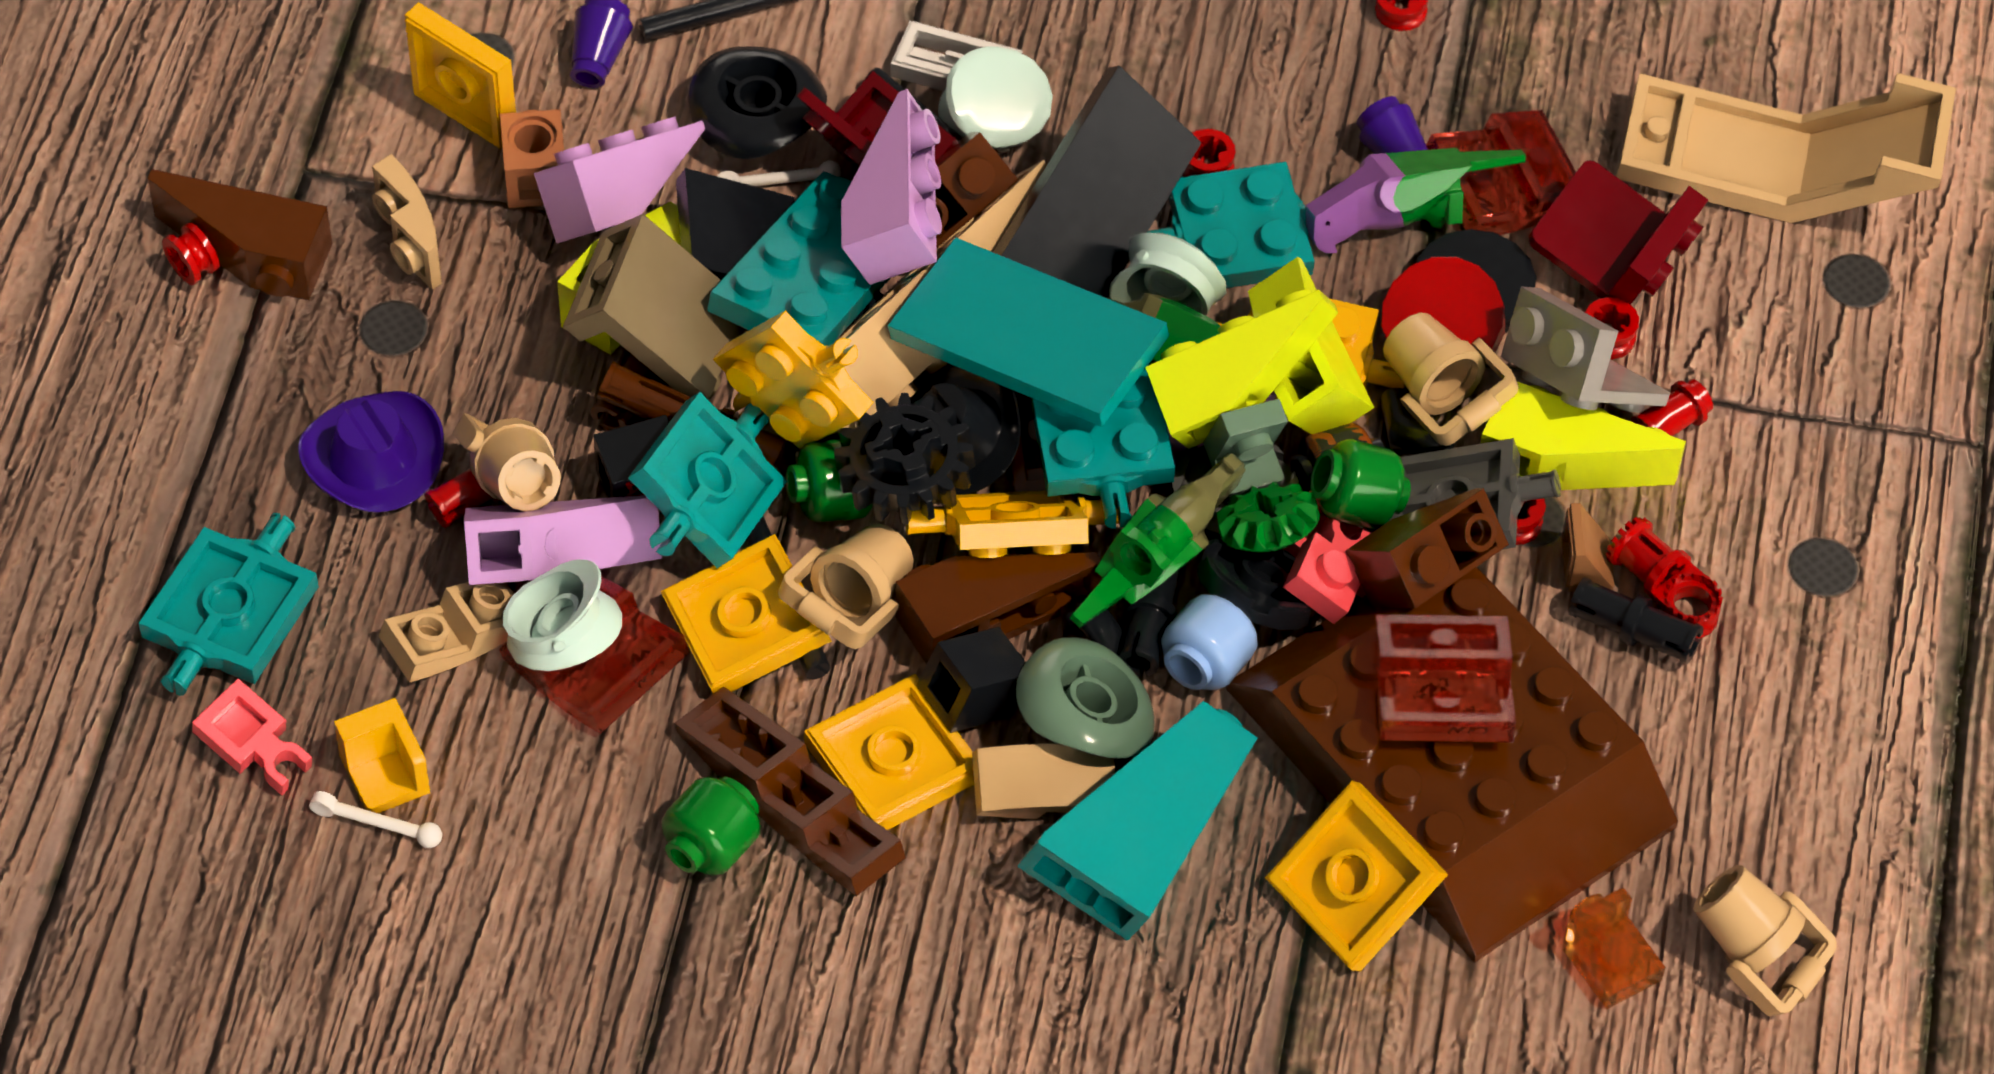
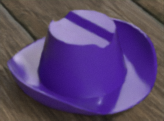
(374, 450)

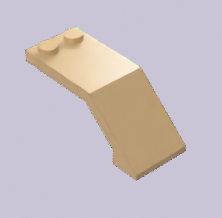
(1785, 160)

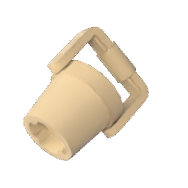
(1443, 374)
(511, 461)
(850, 584)
(1756, 929)

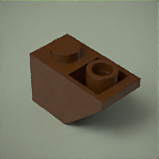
(970, 181)
(1427, 550)

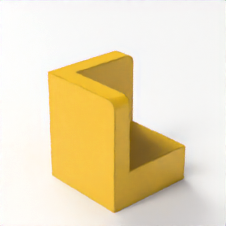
(382, 756)

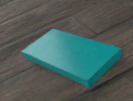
(1029, 331)

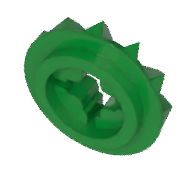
(1248, 524)

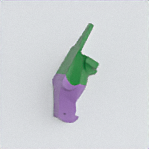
(1398, 191)

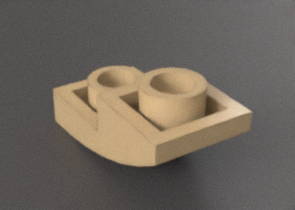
(411, 221)
(450, 633)
(1035, 779)

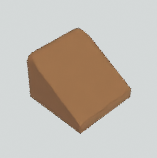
(1584, 550)

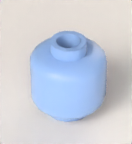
(1208, 643)

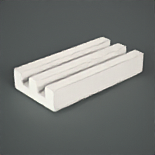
(930, 67)

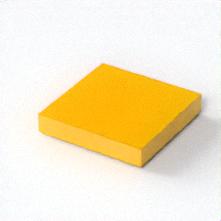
(459, 73)
(738, 620)
(893, 754)
(1356, 876)

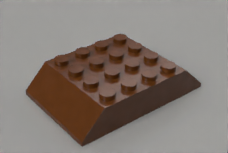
(1504, 819)

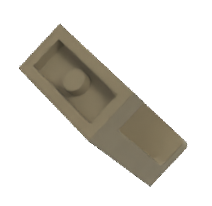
(654, 305)

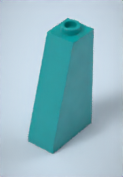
(1136, 828)

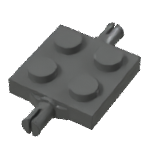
(1484, 465)

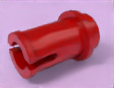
(1686, 405)
(452, 498)

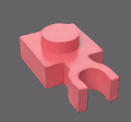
(1325, 573)
(247, 730)

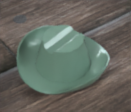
(1085, 699)

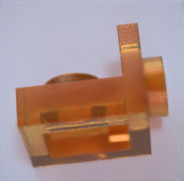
(1610, 948)

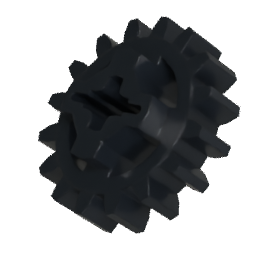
(905, 458)

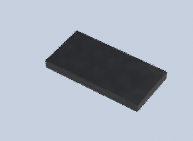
(1101, 186)

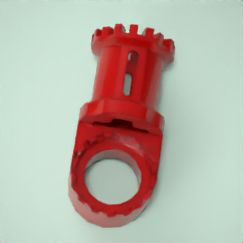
(1665, 572)

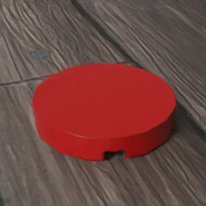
(1451, 292)

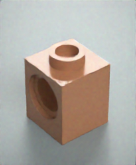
(529, 147)

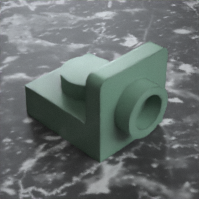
(1250, 437)

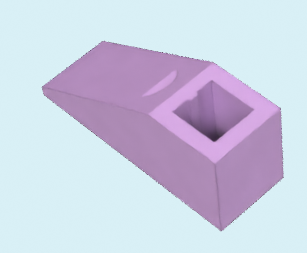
(613, 185)
(891, 202)
(523, 545)

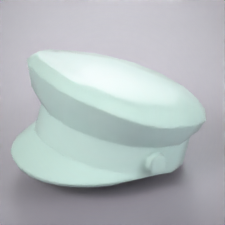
(996, 95)
(1169, 269)
(561, 618)

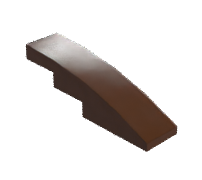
(791, 792)

